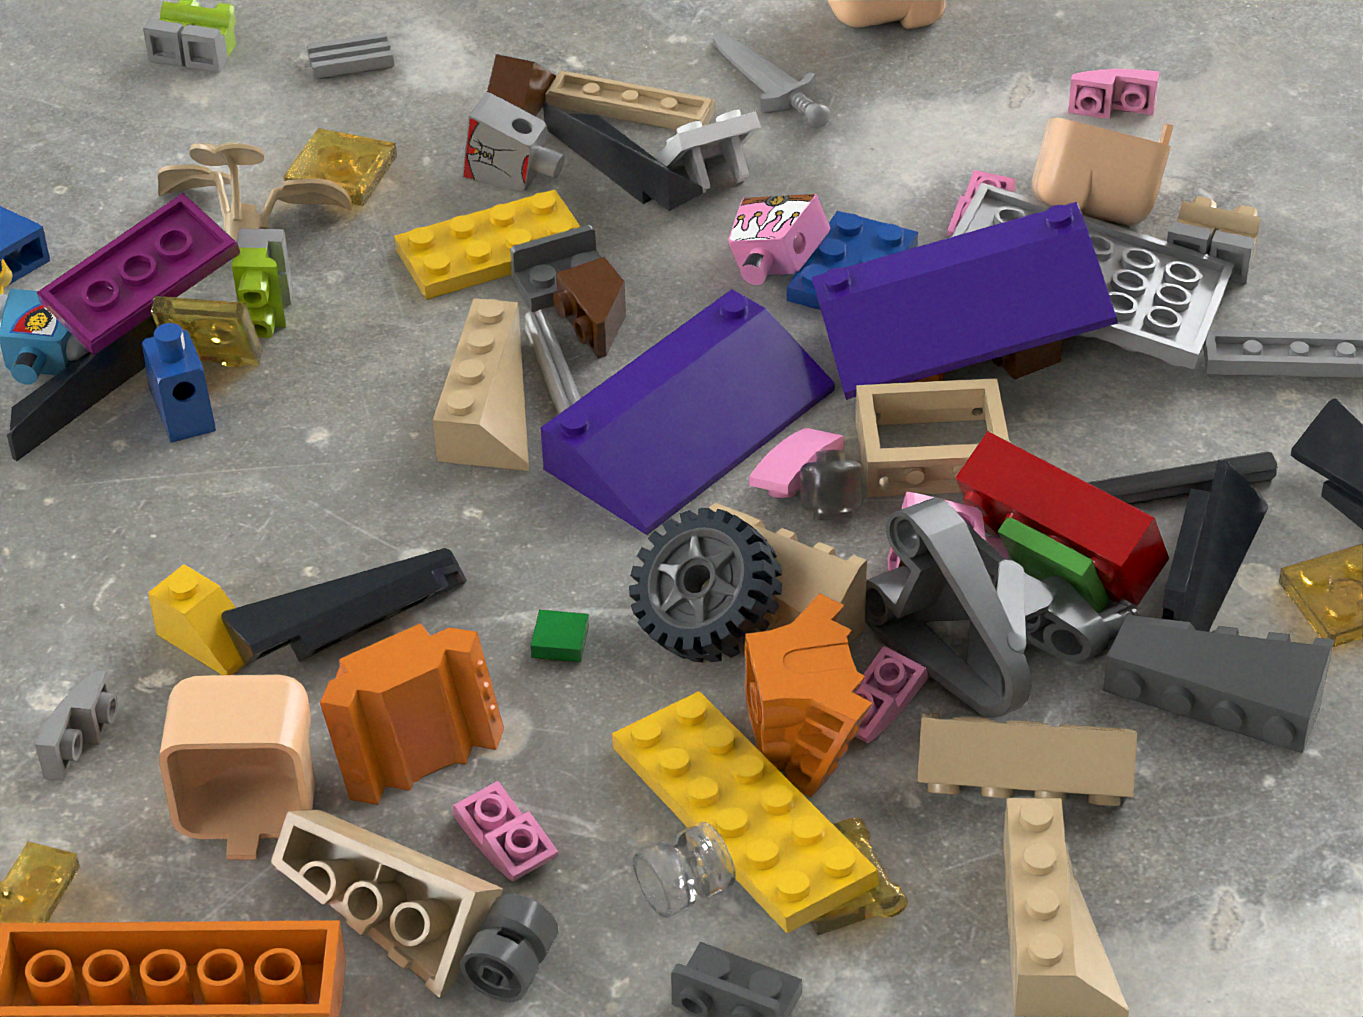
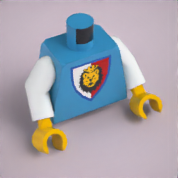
(31, 336)

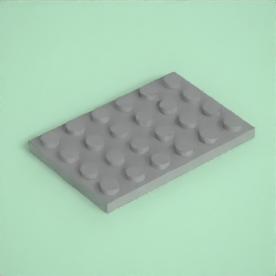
(1158, 289)

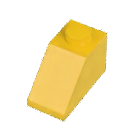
(188, 615)

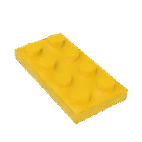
(478, 244)

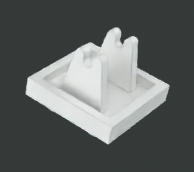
(698, 142)

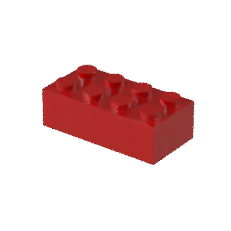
(1021, 486)

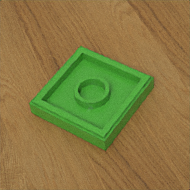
(1046, 557)

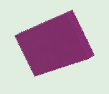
(151, 259)

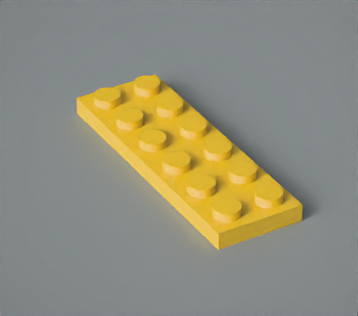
(776, 837)

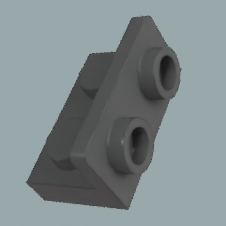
(538, 261)
(732, 986)

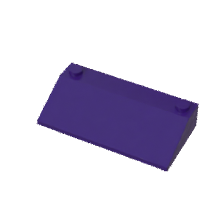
(964, 299)
(684, 412)

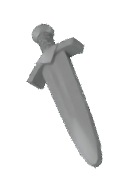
(780, 88)

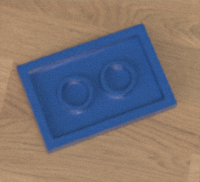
(846, 244)

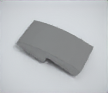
(75, 720)

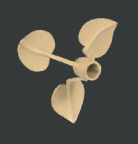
(243, 215)

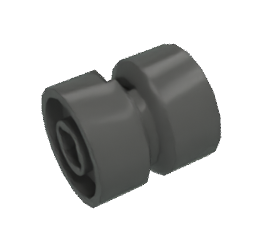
(509, 947)

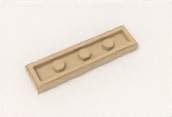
(628, 101)

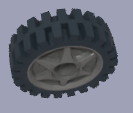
(734, 602)

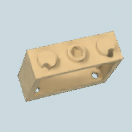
(925, 467)

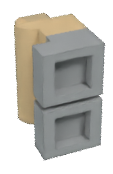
(1218, 233)

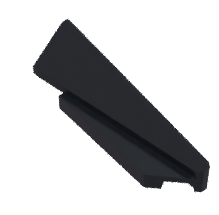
(620, 158)
(76, 390)
(1335, 450)
(1212, 547)
(339, 608)

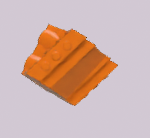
(804, 694)
(409, 709)

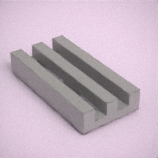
(350, 55)

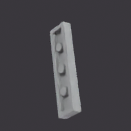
(1284, 353)

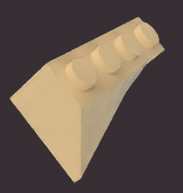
(483, 397)
(811, 572)
(1026, 758)
(387, 891)
(1052, 938)

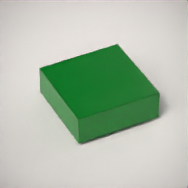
(559, 635)

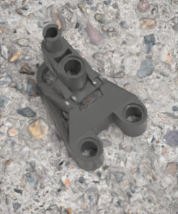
(951, 582)

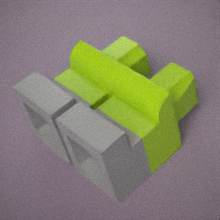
(191, 35)
(263, 277)

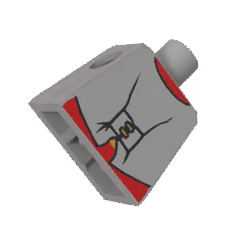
(507, 146)

